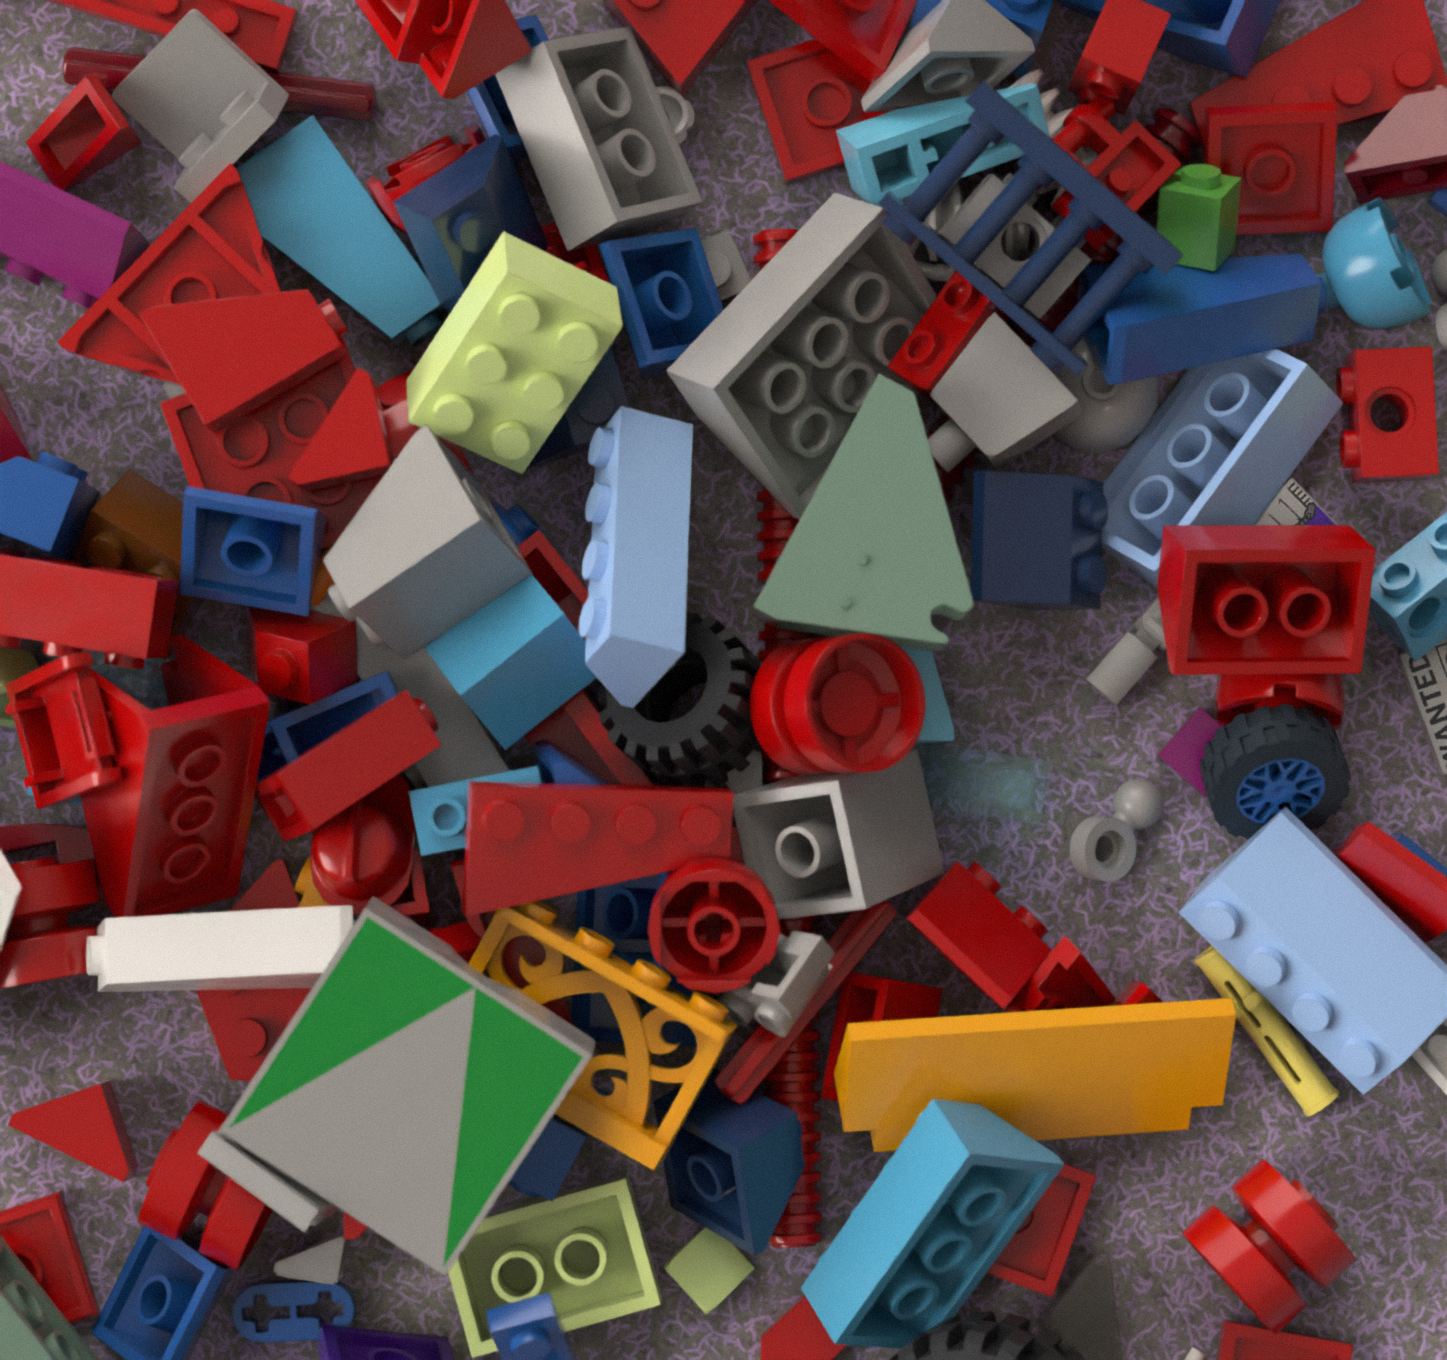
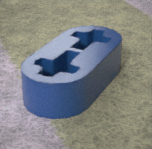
(292, 1294)

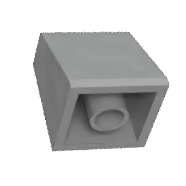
(422, 550)
(840, 838)

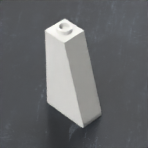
(217, 949)

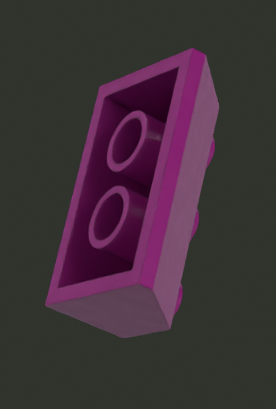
(63, 238)

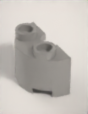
(784, 986)

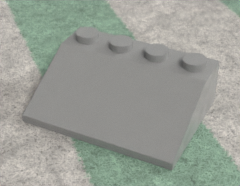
(804, 347)

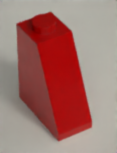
(245, 348)
(348, 765)

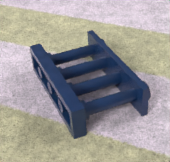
(1089, 209)

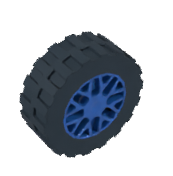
(1271, 763)

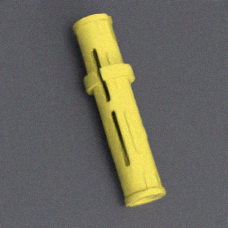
(1270, 1034)

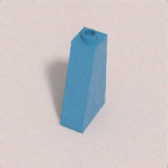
(336, 234)

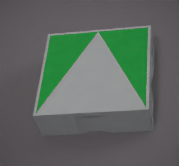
(408, 1087)

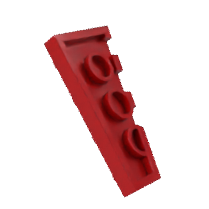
(1355, 60)
(576, 837)

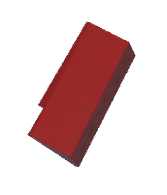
(450, 39)

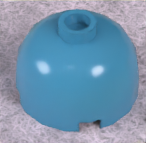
(1372, 270)

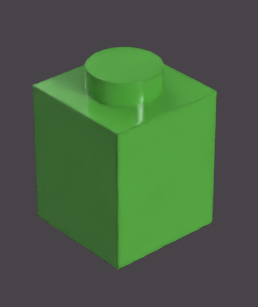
(1200, 214)

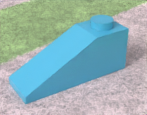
(907, 143)

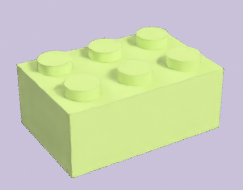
(513, 353)
(579, 1248)

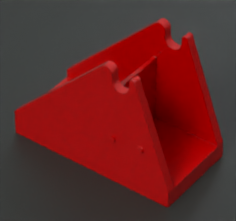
(187, 791)

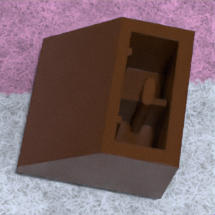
(139, 532)

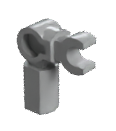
(1129, 656)

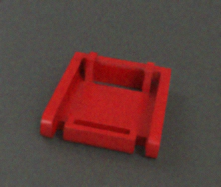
(63, 731)

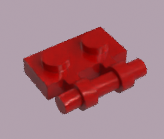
(1127, 163)

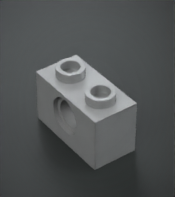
(993, 259)

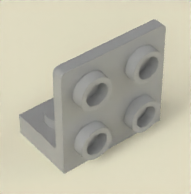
(201, 100)

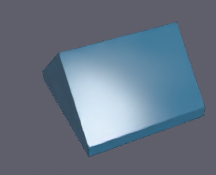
(514, 660)

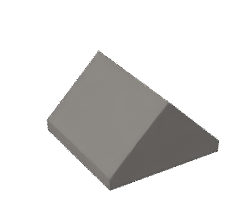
(949, 56)

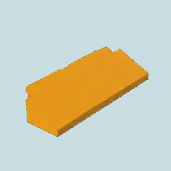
(1040, 1069)

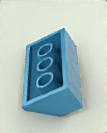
(929, 1226)

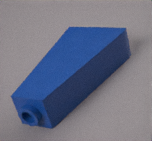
(1203, 314)

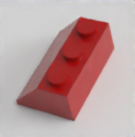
(1264, 598)

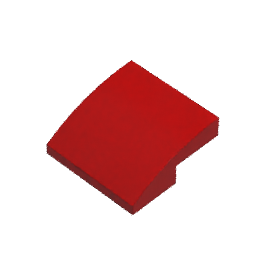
(1398, 879)

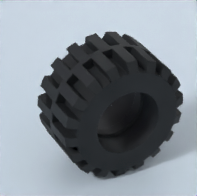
(711, 735)

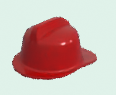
(366, 849)

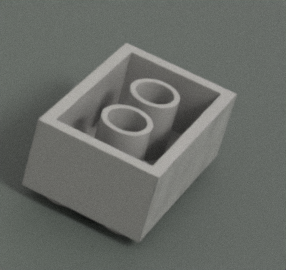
(598, 137)

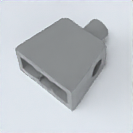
(998, 400)

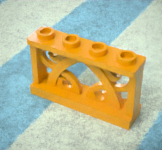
(621, 1116)

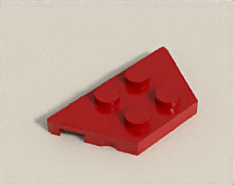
(201, 256)
(253, 1020)

